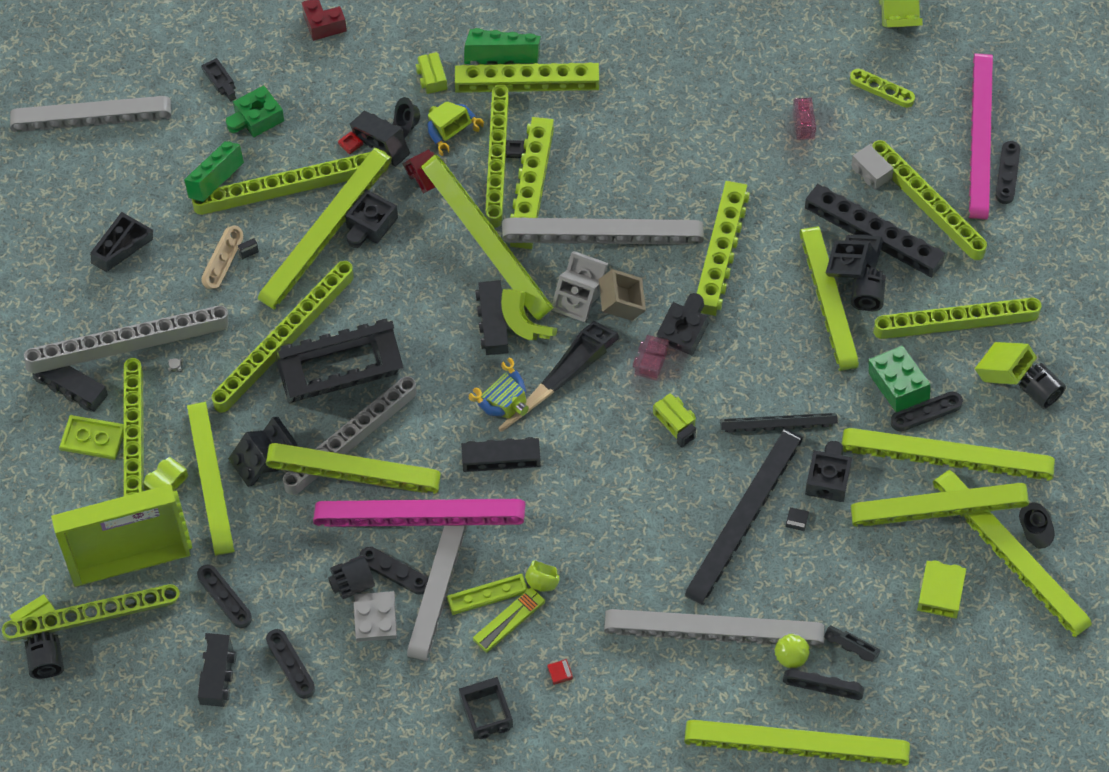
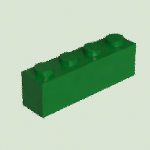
(214, 171)

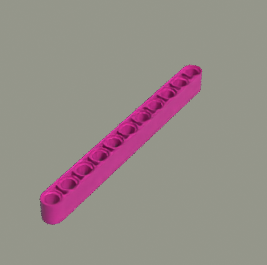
(981, 136)
(419, 512)

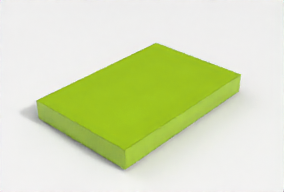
(92, 437)

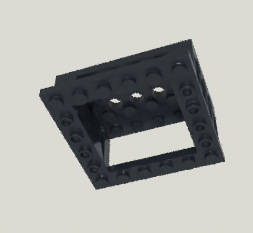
(383, 345)

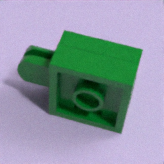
(255, 120)

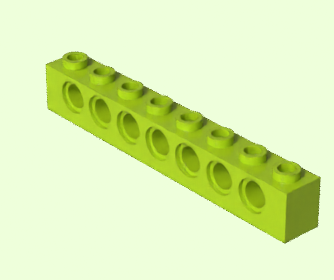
(527, 77)
(539, 140)
(732, 207)

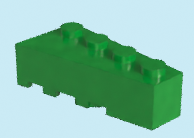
(501, 47)

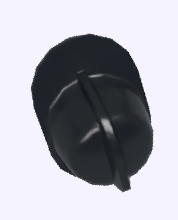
(406, 115)
(1037, 525)

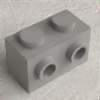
(872, 167)

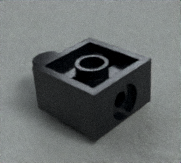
(369, 219)
(684, 324)
(829, 473)

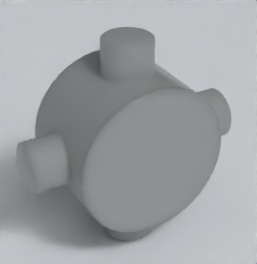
(174, 364)

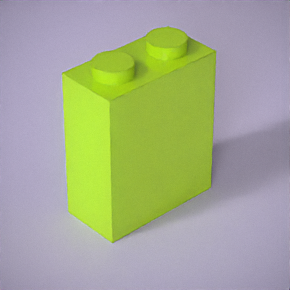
(1005, 363)
(941, 589)

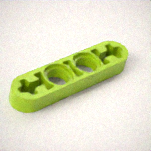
(883, 86)

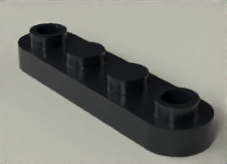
(1008, 172)
(926, 411)
(395, 570)
(224, 596)
(290, 663)
(823, 684)

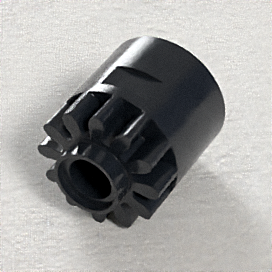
(869, 291)
(1042, 385)
(351, 577)
(44, 655)

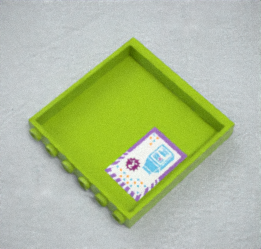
(122, 535)

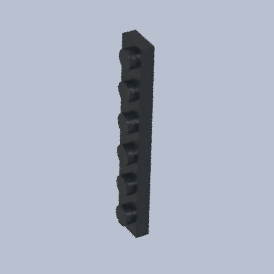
(786, 421)

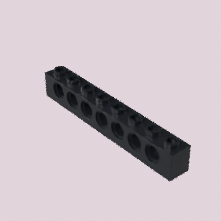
(895, 247)

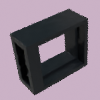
(481, 690)

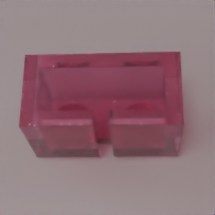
(804, 118)
(651, 357)

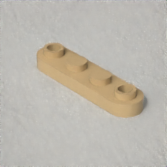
(222, 257)

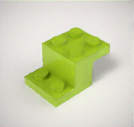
(900, 13)

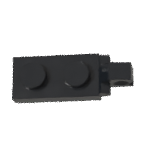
(219, 78)
(852, 643)

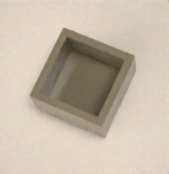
(622, 294)

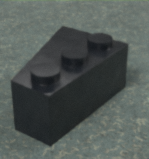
(381, 135)
(120, 242)
(216, 670)

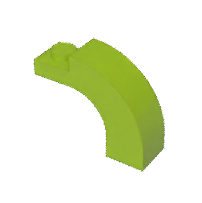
(516, 318)

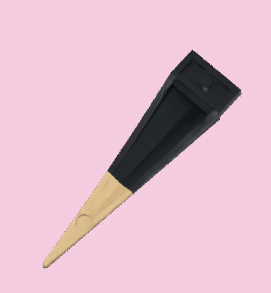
(585, 350)

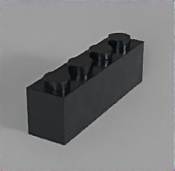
(493, 320)
(74, 386)
(501, 454)

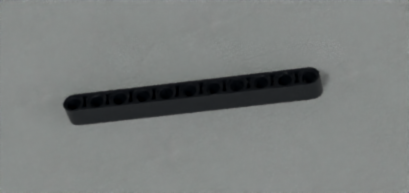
(743, 515)

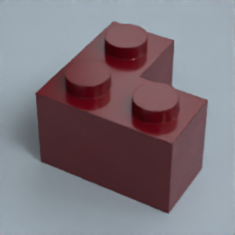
(323, 23)
(414, 170)

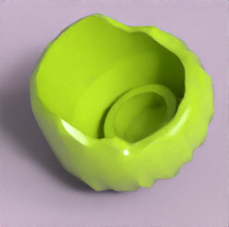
(542, 576)
(792, 651)

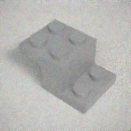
(578, 286)
(375, 616)

